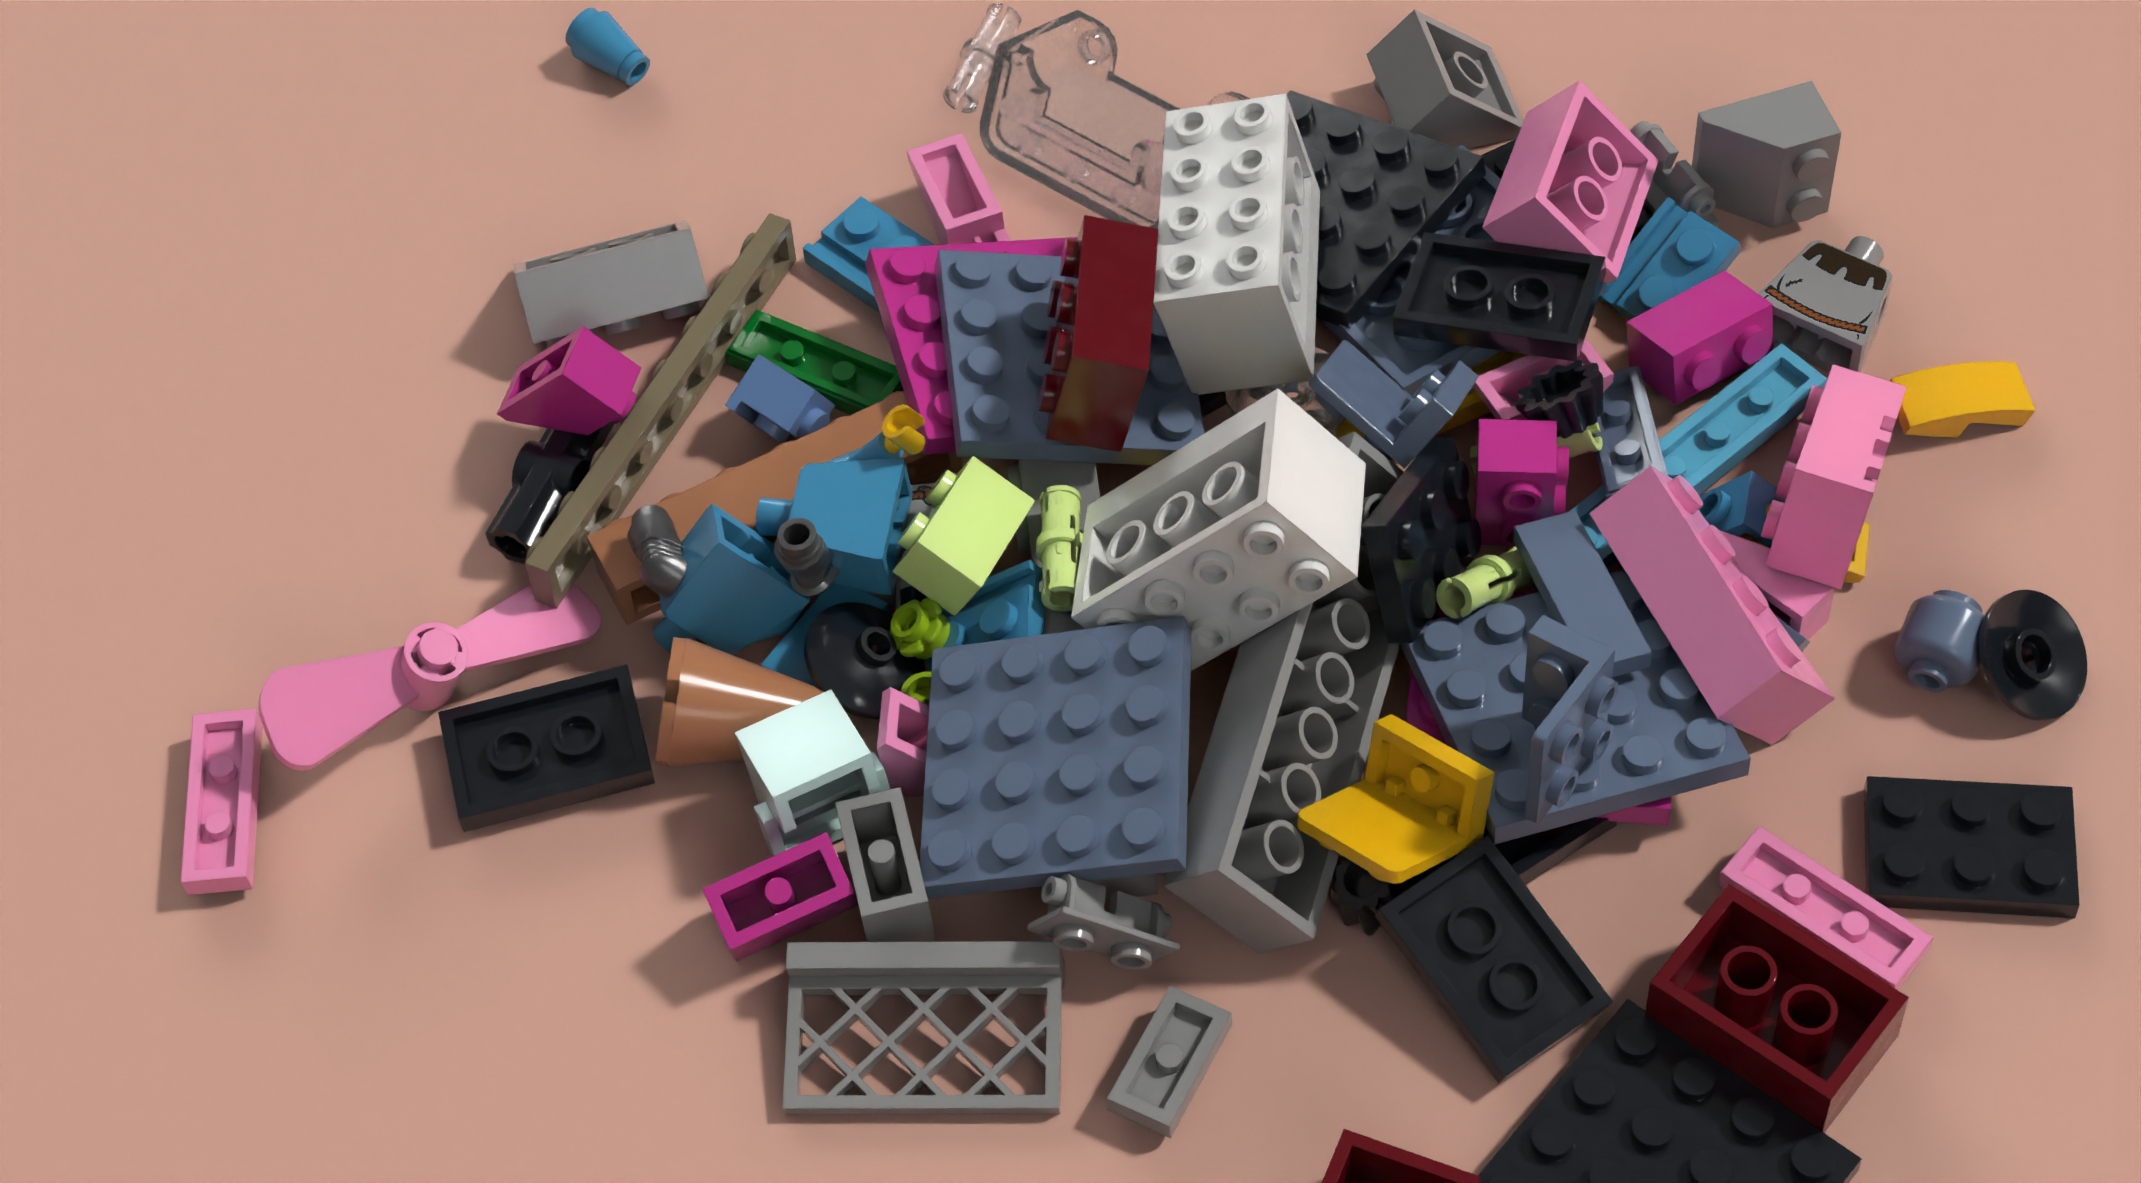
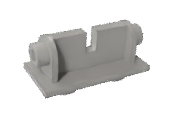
(1675, 182)
(1128, 933)

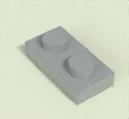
(1169, 1061)

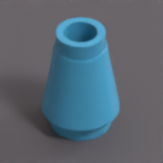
(605, 45)

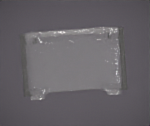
(1076, 124)

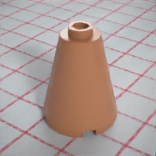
(714, 697)

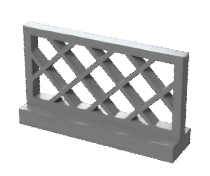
(915, 970)

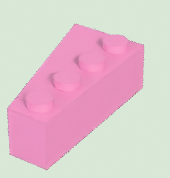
(1833, 477)
(1709, 607)

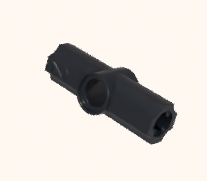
(540, 481)

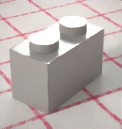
(885, 868)

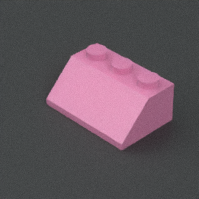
(1573, 181)

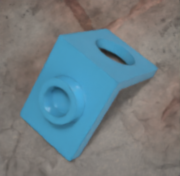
(1740, 506)

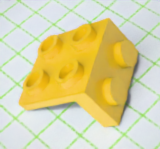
(1410, 809)

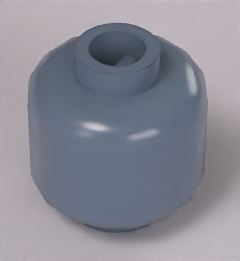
(1940, 640)

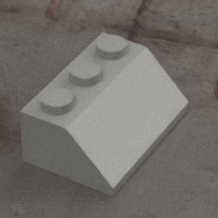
(612, 283)

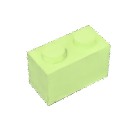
(963, 534)

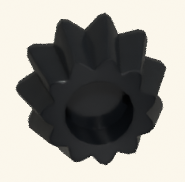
(1564, 395)
(1362, 895)

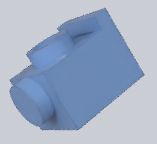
(779, 402)

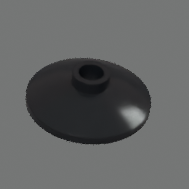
(2033, 654)
(842, 661)

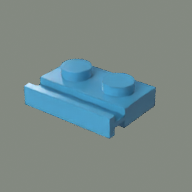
(846, 244)
(1668, 258)
(1001, 609)

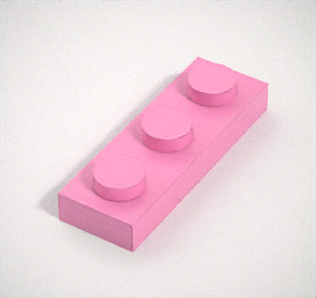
(222, 802)
(1826, 907)

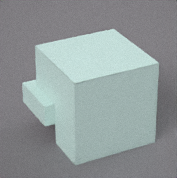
(803, 766)

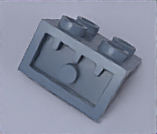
(1387, 415)
(1569, 704)

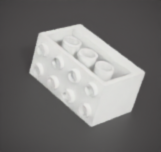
(1238, 245)
(1226, 530)

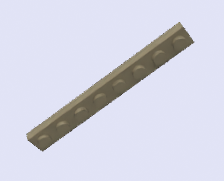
(659, 414)

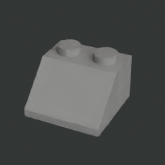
(1443, 84)
(1769, 155)

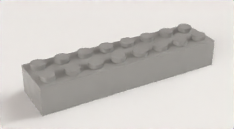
(1284, 738)

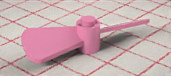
(330, 703)

